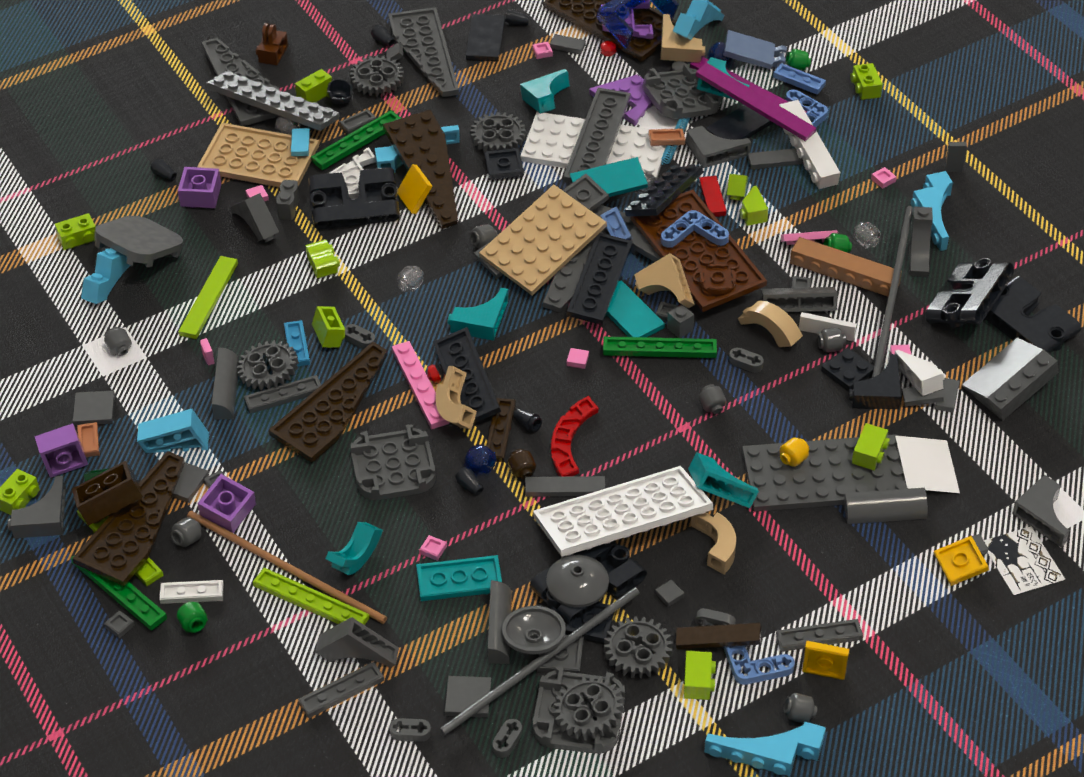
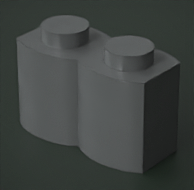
(287, 199)

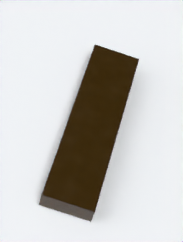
(501, 428)
(718, 636)

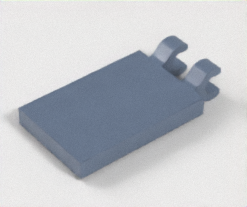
(753, 50)

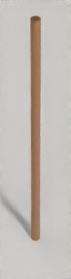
(287, 567)

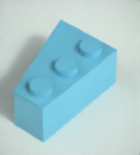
(173, 432)

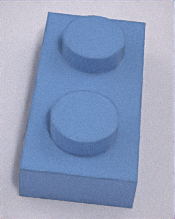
(616, 224)

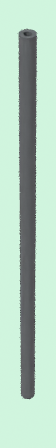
(893, 291)
(538, 662)

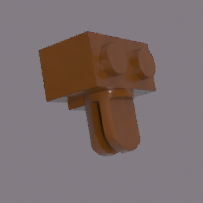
(272, 45)

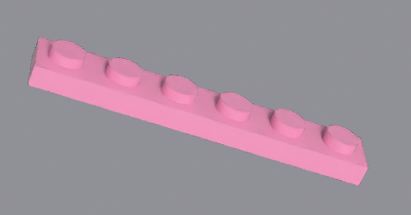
(418, 383)

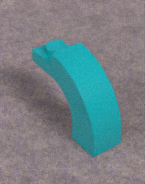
(357, 550)

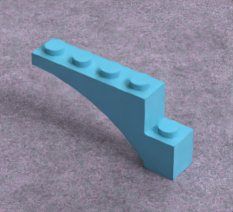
(698, 15)
(388, 158)
(936, 189)
(108, 269)
(771, 752)

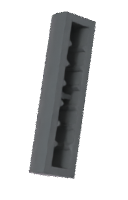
(802, 298)
(225, 384)
(885, 505)
(499, 609)

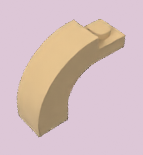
(774, 320)
(449, 402)
(723, 533)

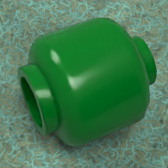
(798, 59)
(839, 242)
(192, 617)

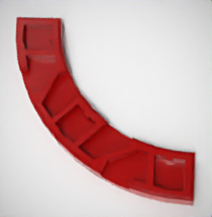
(564, 433)

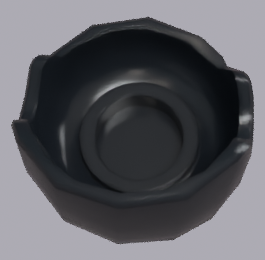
(339, 91)

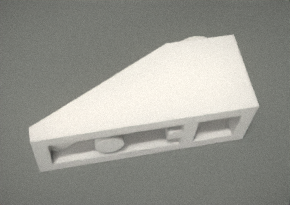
(920, 373)

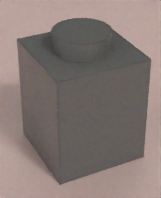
(680, 321)

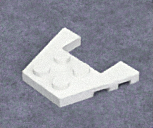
(352, 171)

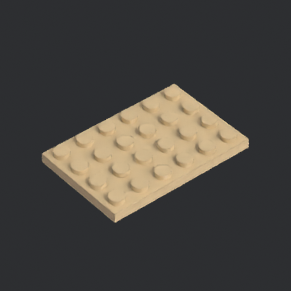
(256, 155)
(543, 239)

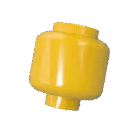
(794, 452)

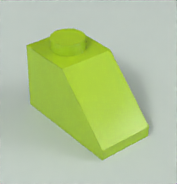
(737, 186)
(754, 208)

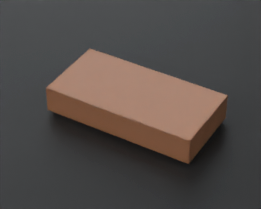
(662, 137)
(89, 438)

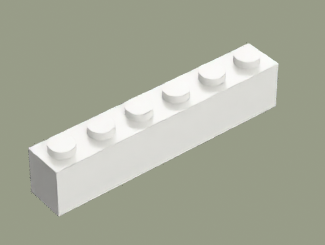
(813, 152)

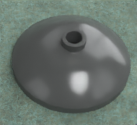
(577, 588)
(533, 629)

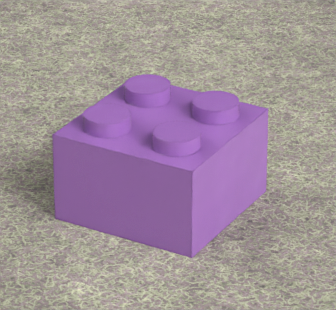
(199, 187)
(61, 450)
(226, 503)

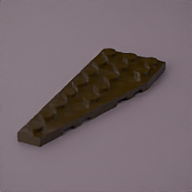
(423, 143)
(326, 412)
(128, 536)

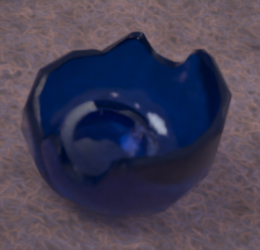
(716, 51)
(480, 459)

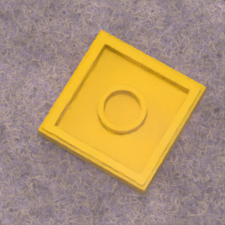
(414, 189)
(961, 560)
(825, 660)

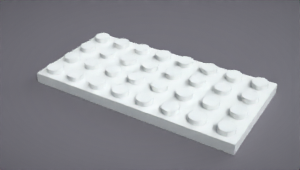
(555, 136)
(622, 511)

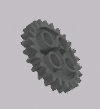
(376, 75)
(497, 132)
(254, 371)
(628, 651)
(575, 716)

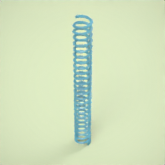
(675, 146)

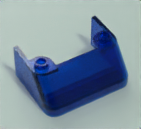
(616, 11)

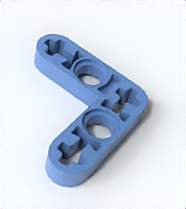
(815, 112)
(716, 234)
(752, 667)

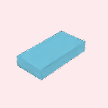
(300, 142)

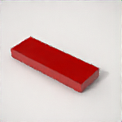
(712, 195)

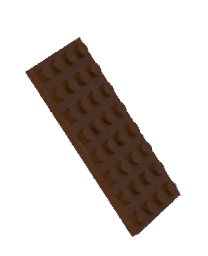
(698, 252)

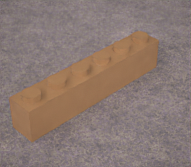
(842, 266)

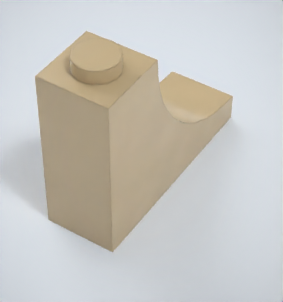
(678, 48)
(665, 276)

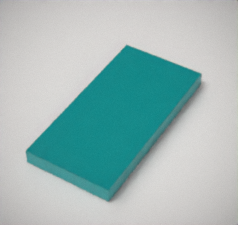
(616, 177)
(632, 313)
(457, 577)

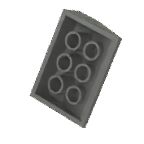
(1011, 377)

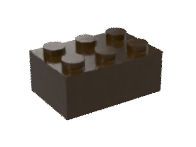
(107, 493)

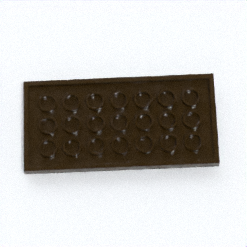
(584, 15)

